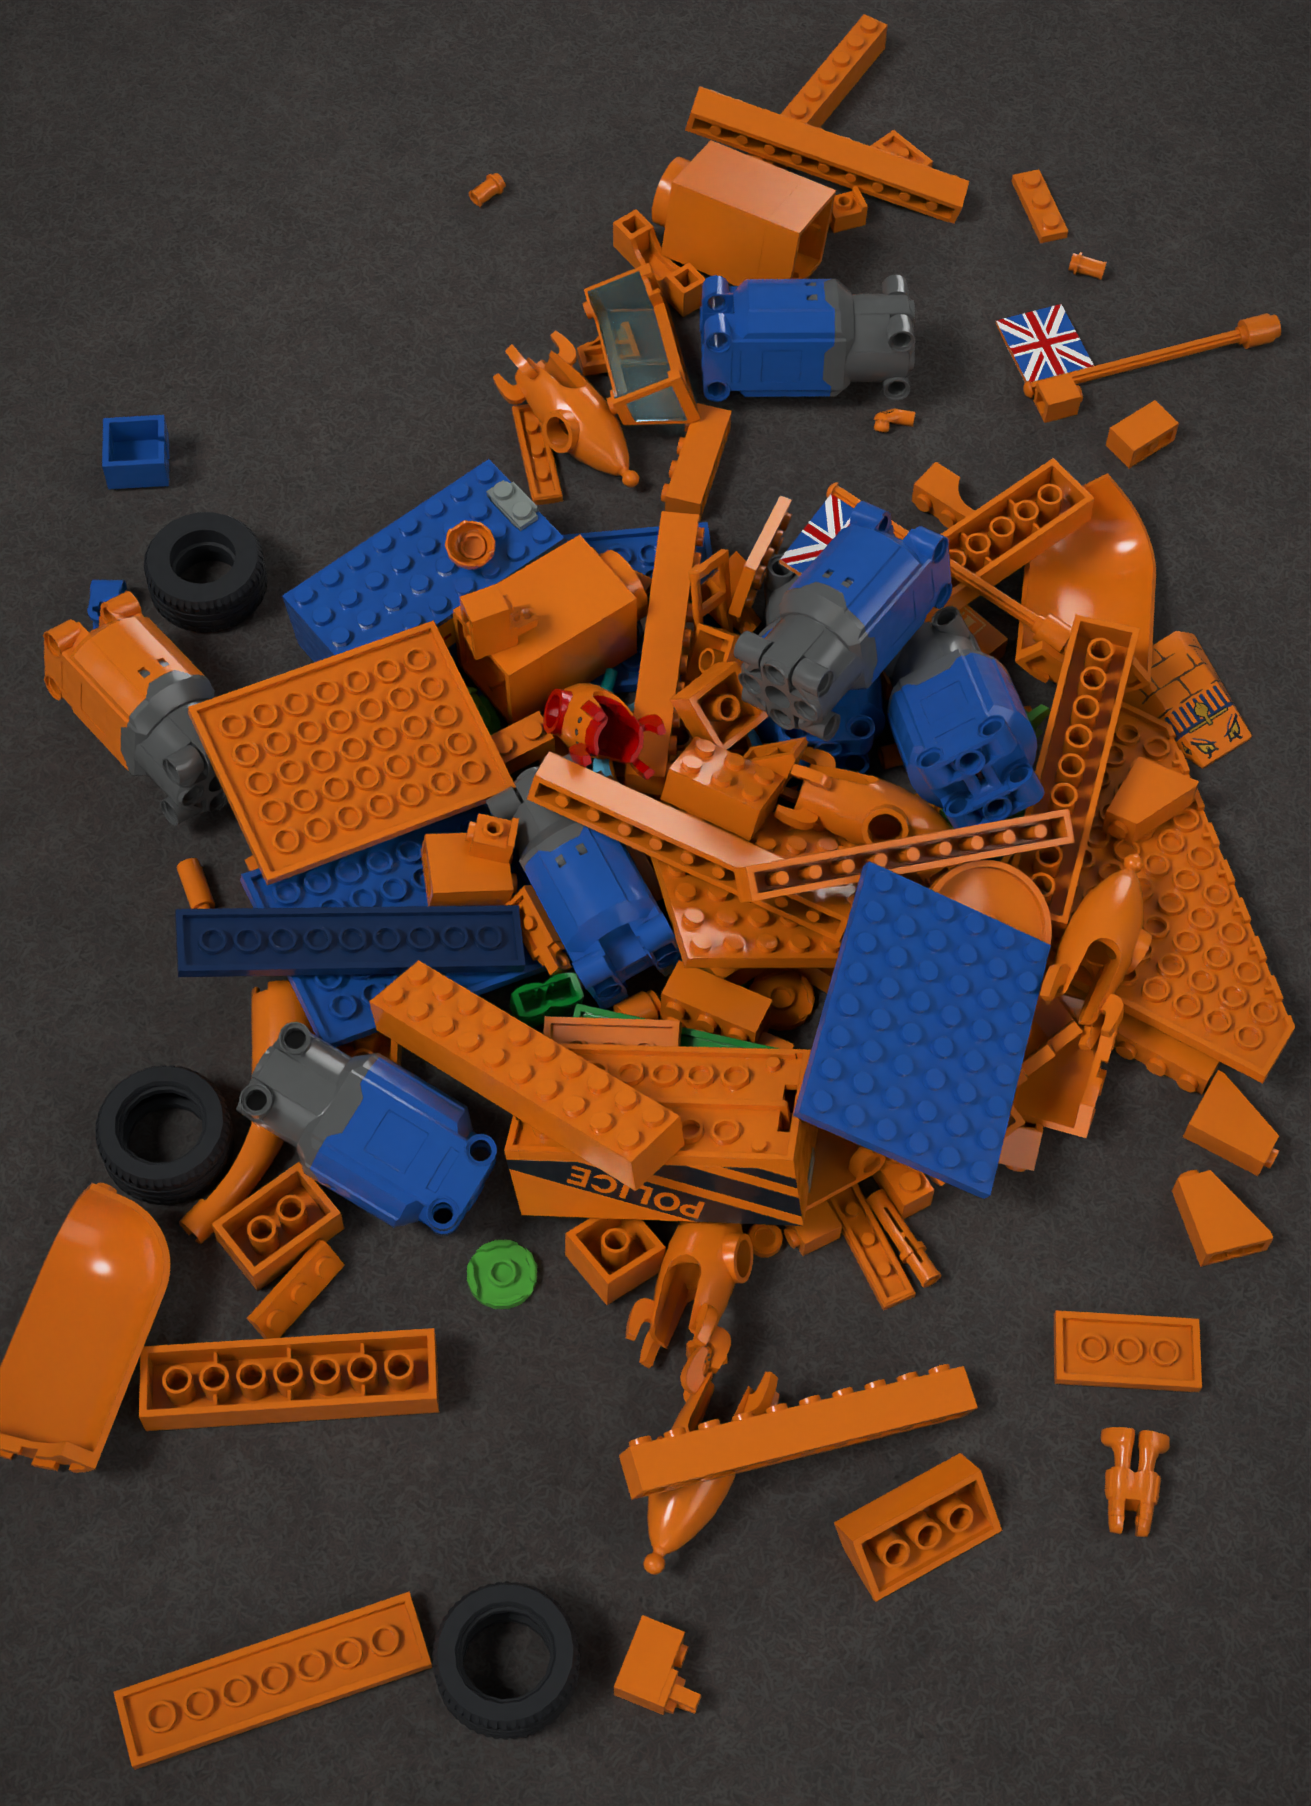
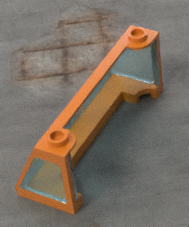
(641, 350)

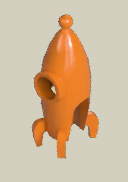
(561, 392)
(854, 804)
(1109, 943)
(698, 1266)
(681, 1513)

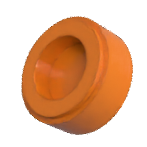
(765, 1239)

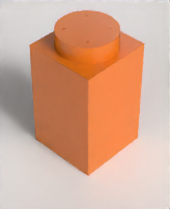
(741, 216)
(585, 624)

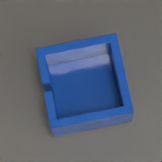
(135, 452)

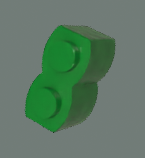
(552, 999)

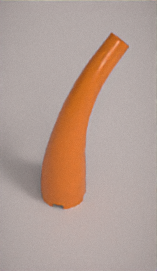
(269, 1014)

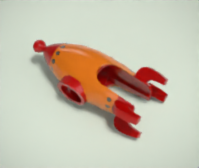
(599, 726)

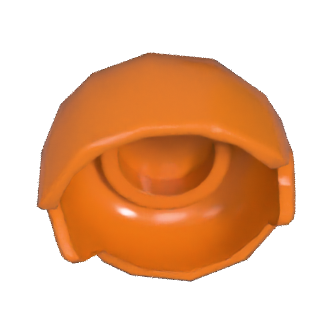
(470, 544)

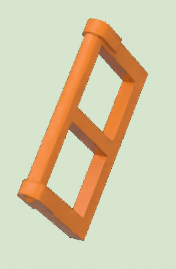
(723, 597)

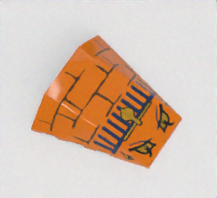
(1191, 699)

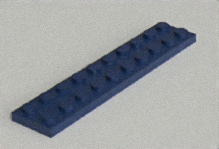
(347, 940)

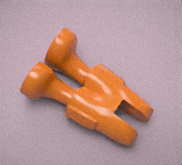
(1131, 1489)

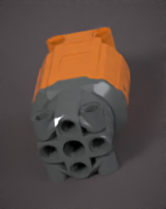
(135, 699)

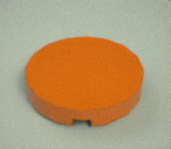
(792, 1000)

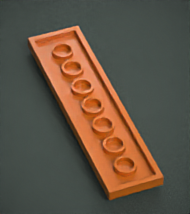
(271, 1680)

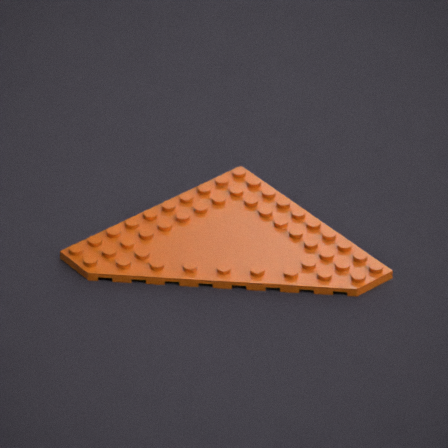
(1204, 965)

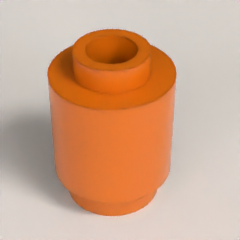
(641, 1005)

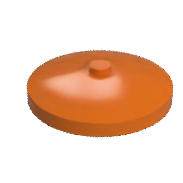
(1000, 894)

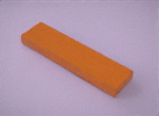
(536, 457)
(871, 1248)

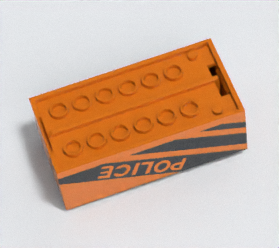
(740, 1152)

